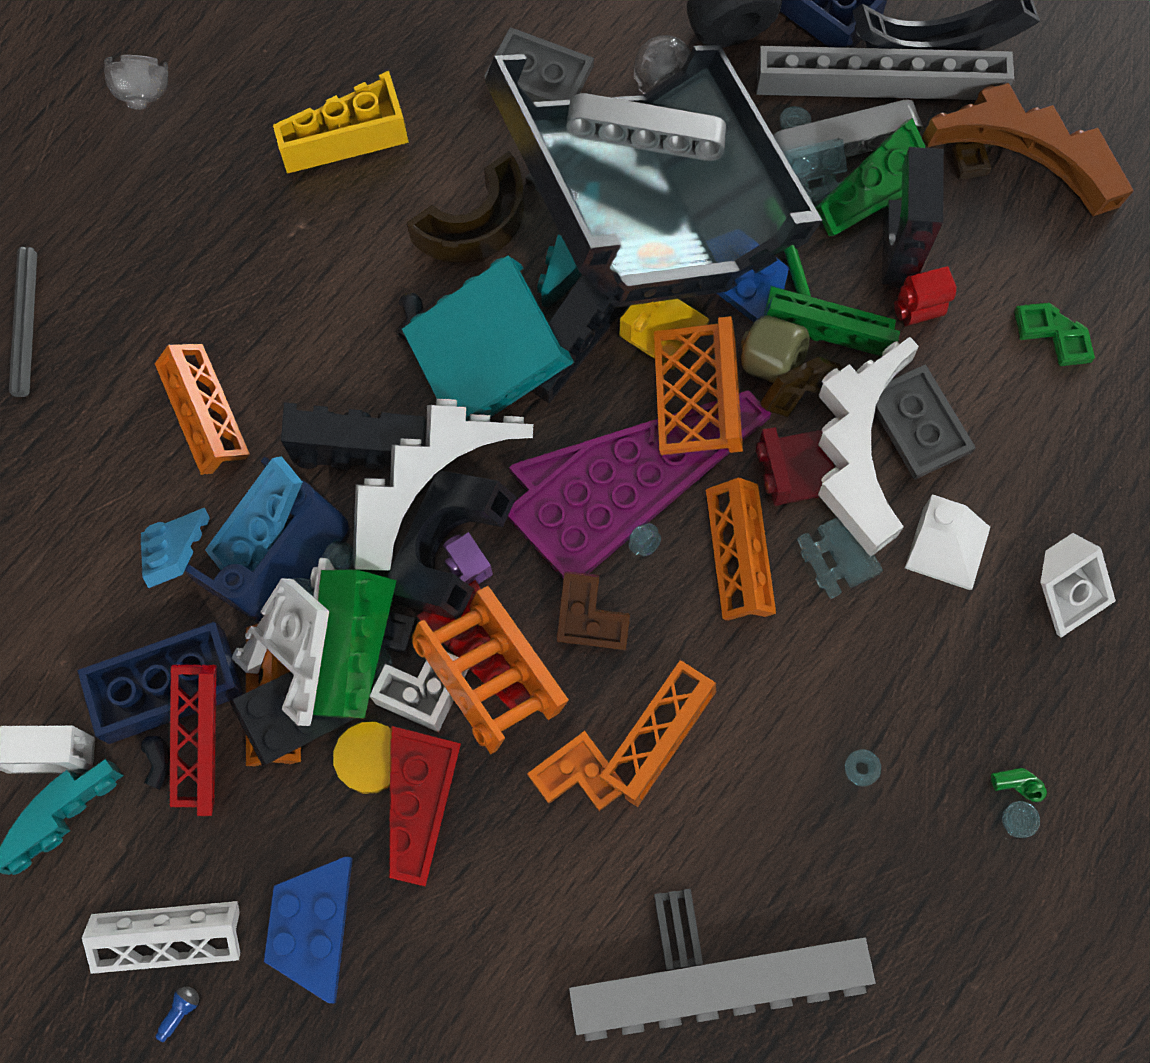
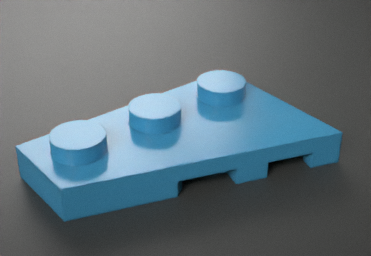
(168, 546)

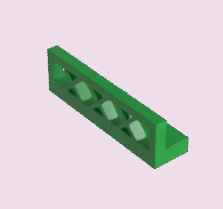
(833, 321)

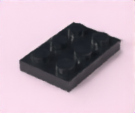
(270, 728)

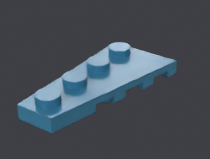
(257, 518)

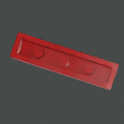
(206, 738)

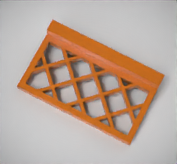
(726, 393)

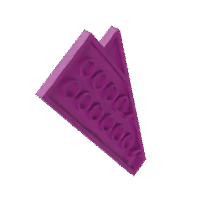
(597, 492)

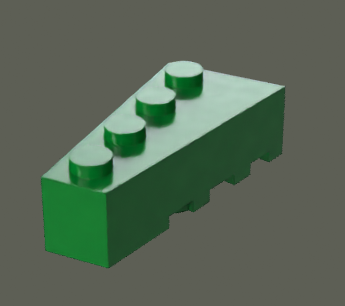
(353, 639)

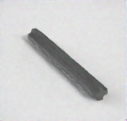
(23, 322)

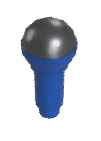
(184, 1001)

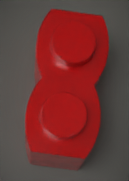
(925, 296)

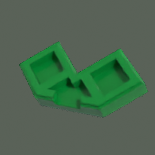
(1069, 338)

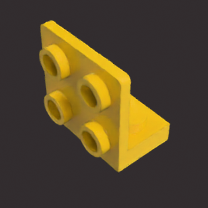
(642, 320)

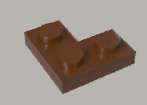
(581, 620)

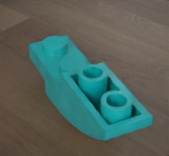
(561, 273)
(42, 821)

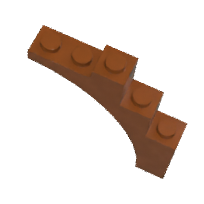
(1040, 134)

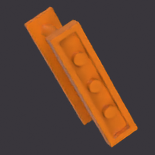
(504, 639)

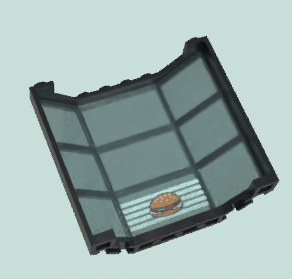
(655, 220)

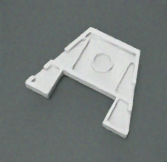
(295, 634)

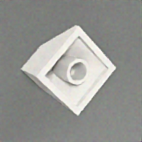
(948, 542)
(1075, 582)

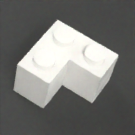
(417, 699)

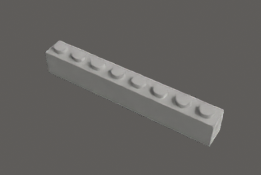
(880, 72)
(721, 986)

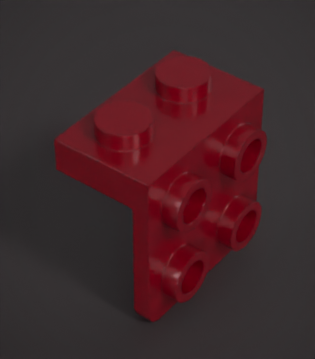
(792, 465)

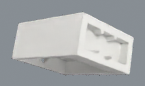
(45, 749)

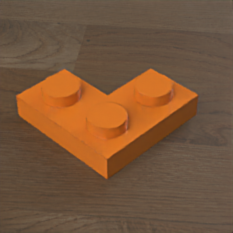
(572, 764)

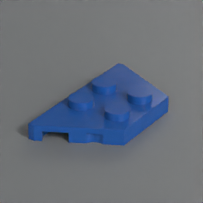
(753, 289)
(309, 927)

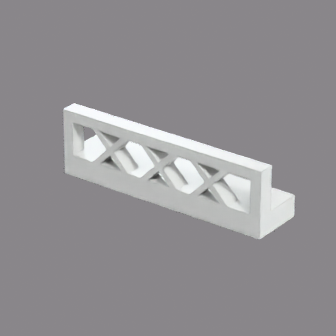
(158, 930)

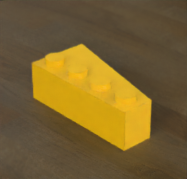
(343, 127)

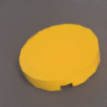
(364, 757)

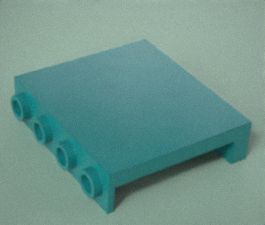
(486, 342)

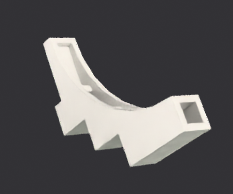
(853, 488)
(382, 507)

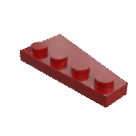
(471, 639)
(418, 796)

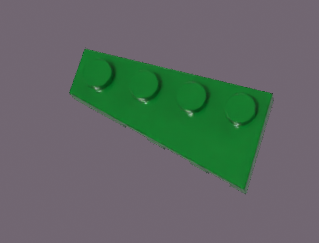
(871, 183)

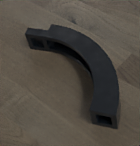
(965, 31)

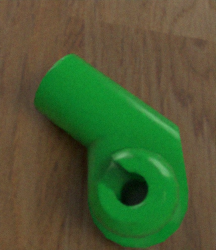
(1022, 781)

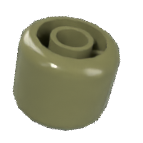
(773, 347)

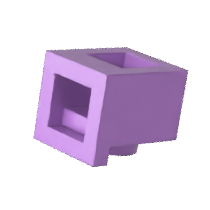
(466, 559)

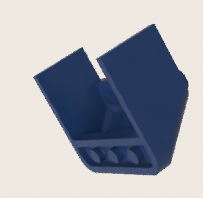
(291, 556)

